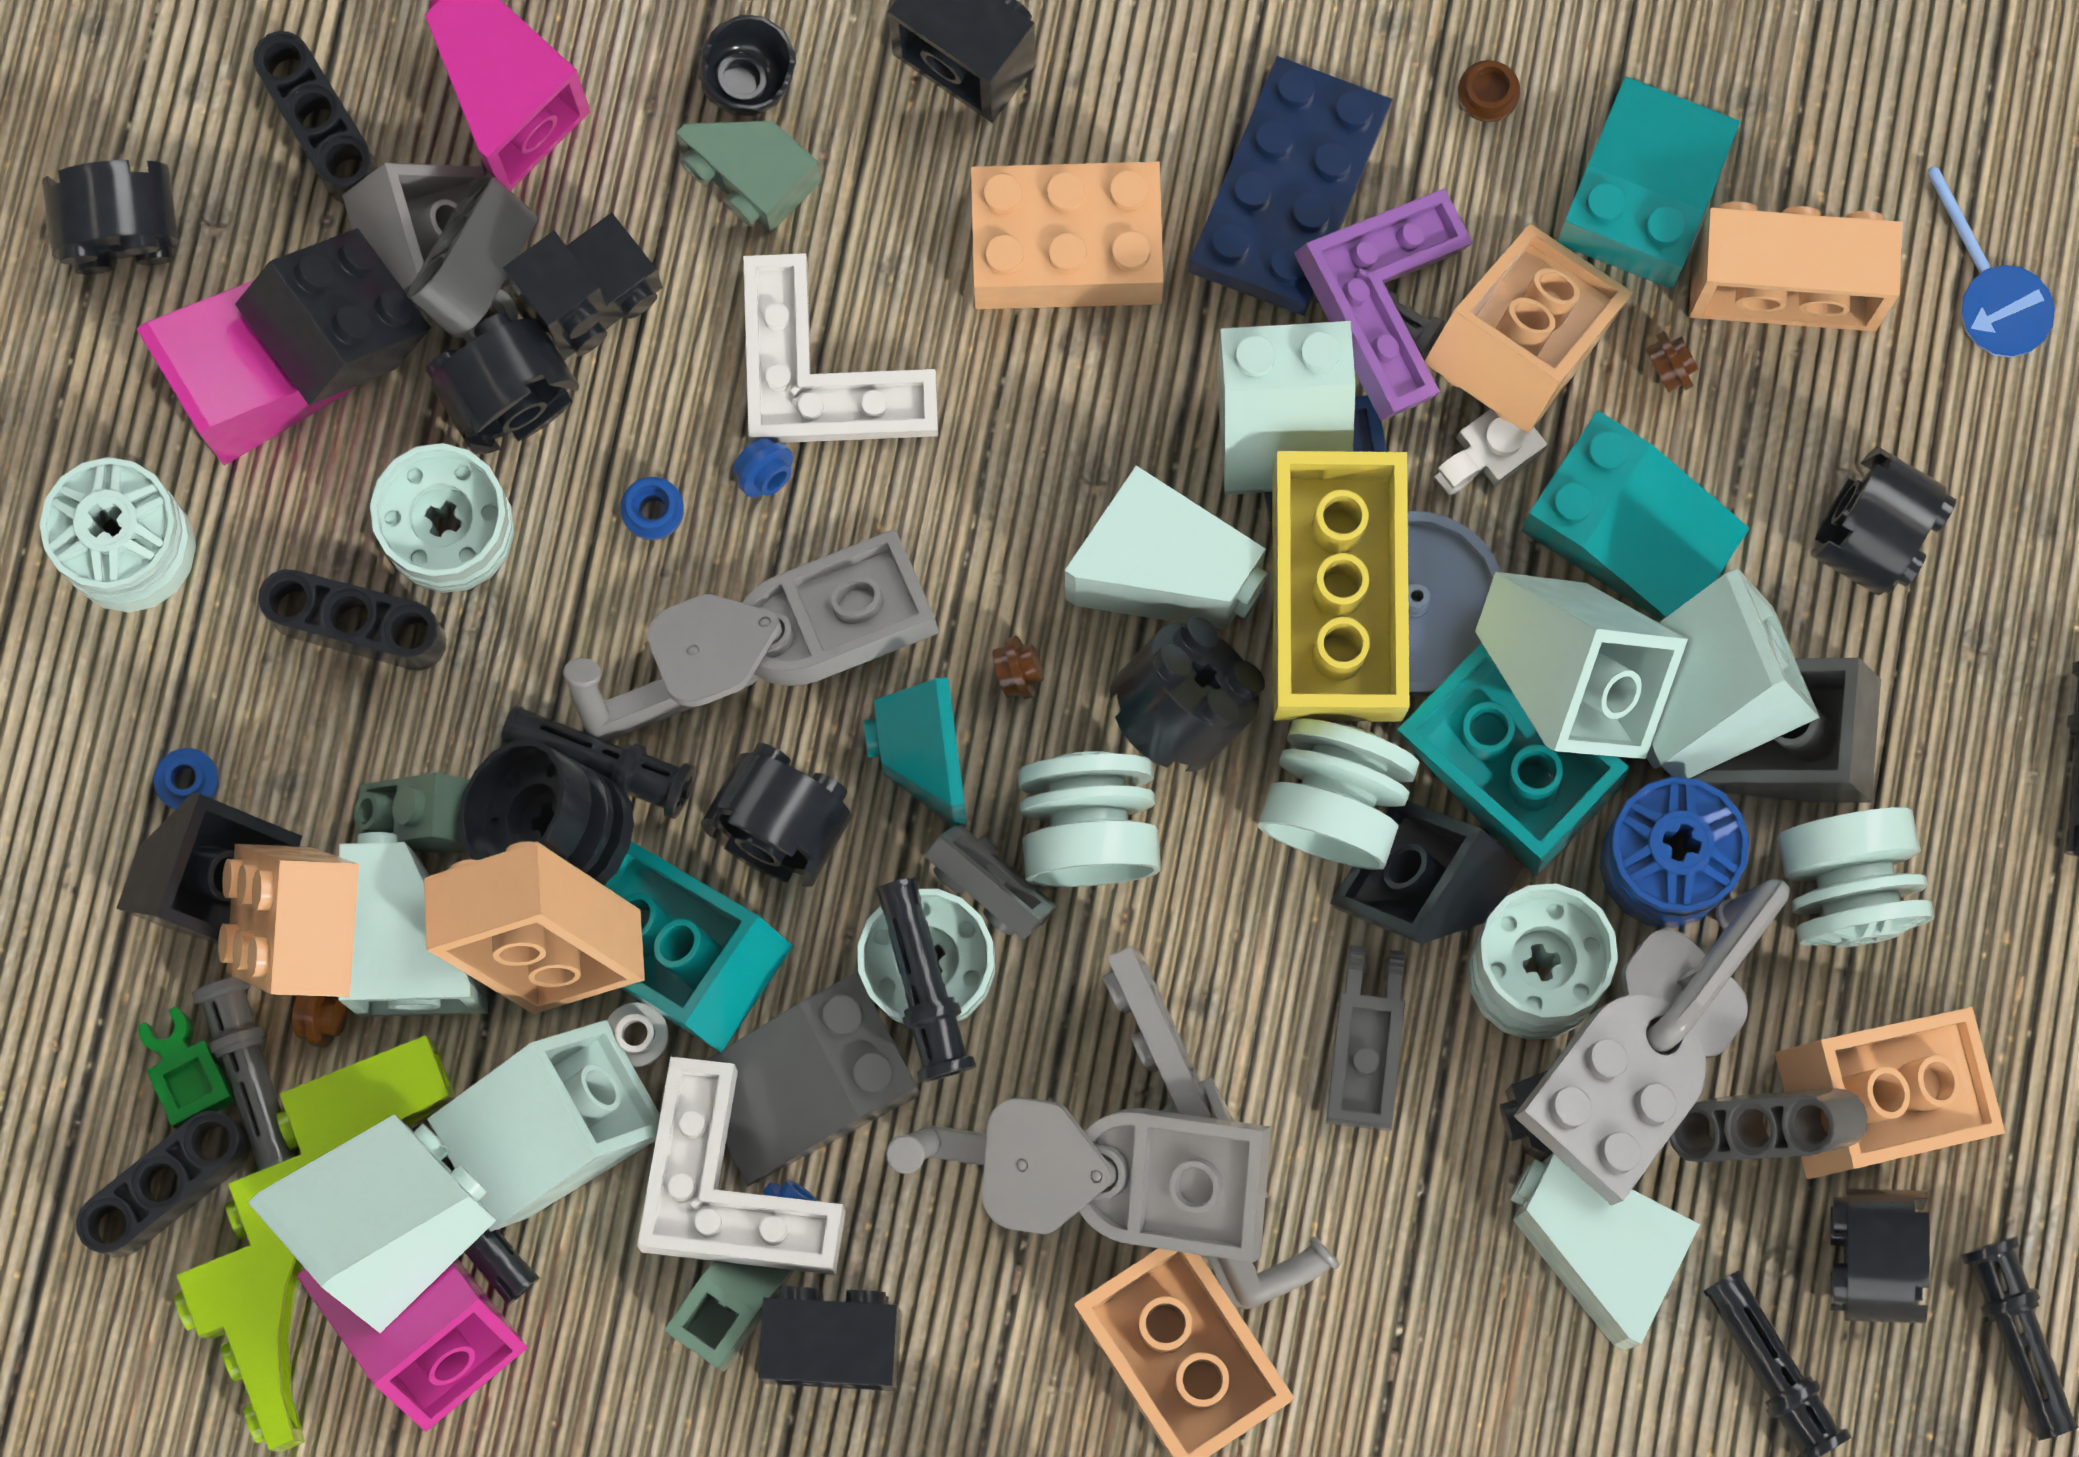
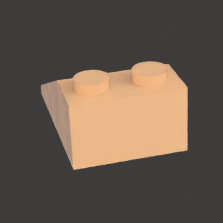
(1527, 327)
(1918, 1081)

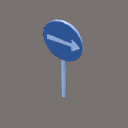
(2006, 305)

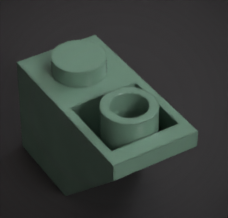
(753, 164)
(416, 809)
(725, 1309)

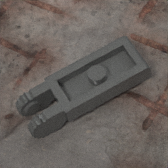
(1367, 1047)

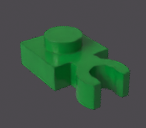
(188, 1076)

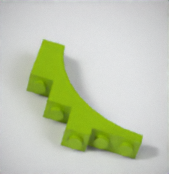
(255, 1287)

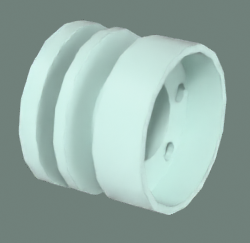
(432, 484)
(137, 564)
(1342, 781)
(1088, 810)
(1855, 877)
(955, 929)
(1560, 931)

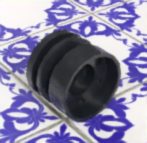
(549, 799)

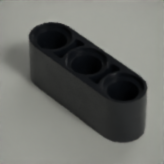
(306, 92)
(330, 599)
(132, 1188)

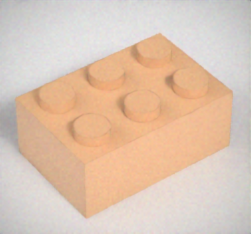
(1067, 235)
(1795, 267)
(290, 920)
(533, 927)
(1183, 1353)

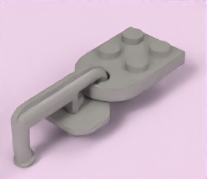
(784, 632)
(1163, 1050)
(1644, 1055)
(1177, 1175)

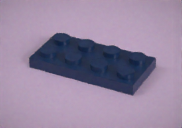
(1288, 182)

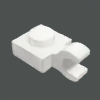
(1490, 448)

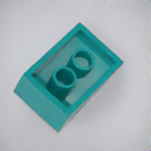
(1648, 182)
(1634, 520)
(1500, 767)
(699, 948)

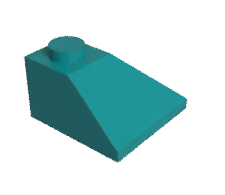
(919, 746)

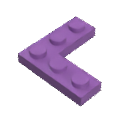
(1349, 281)

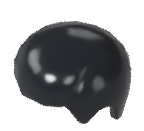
(746, 65)

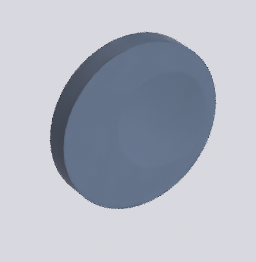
(1446, 595)

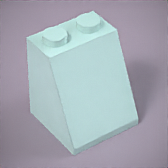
(1282, 393)
(1165, 559)
(1580, 663)
(1732, 681)
(390, 955)
(548, 1121)
(377, 1218)
(1606, 1255)

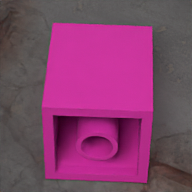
(508, 82)
(225, 375)
(434, 1350)

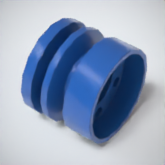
(1639, 863)

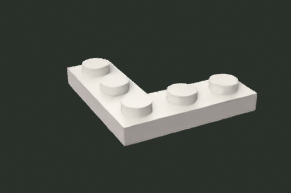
(806, 407)
(696, 1220)

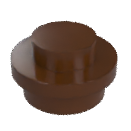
(1488, 91)
(1672, 362)
(1017, 668)
(318, 1019)

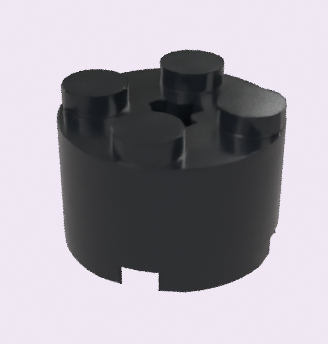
(110, 214)
(502, 382)
(1881, 523)
(1186, 695)
(778, 815)
(1882, 1255)

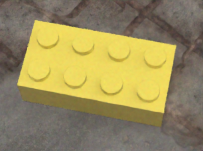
(1340, 586)

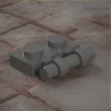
(973, 867)

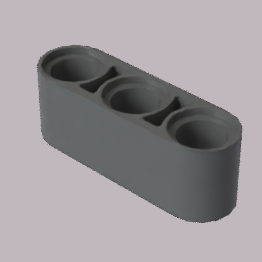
(470, 254)
(1792, 1119)

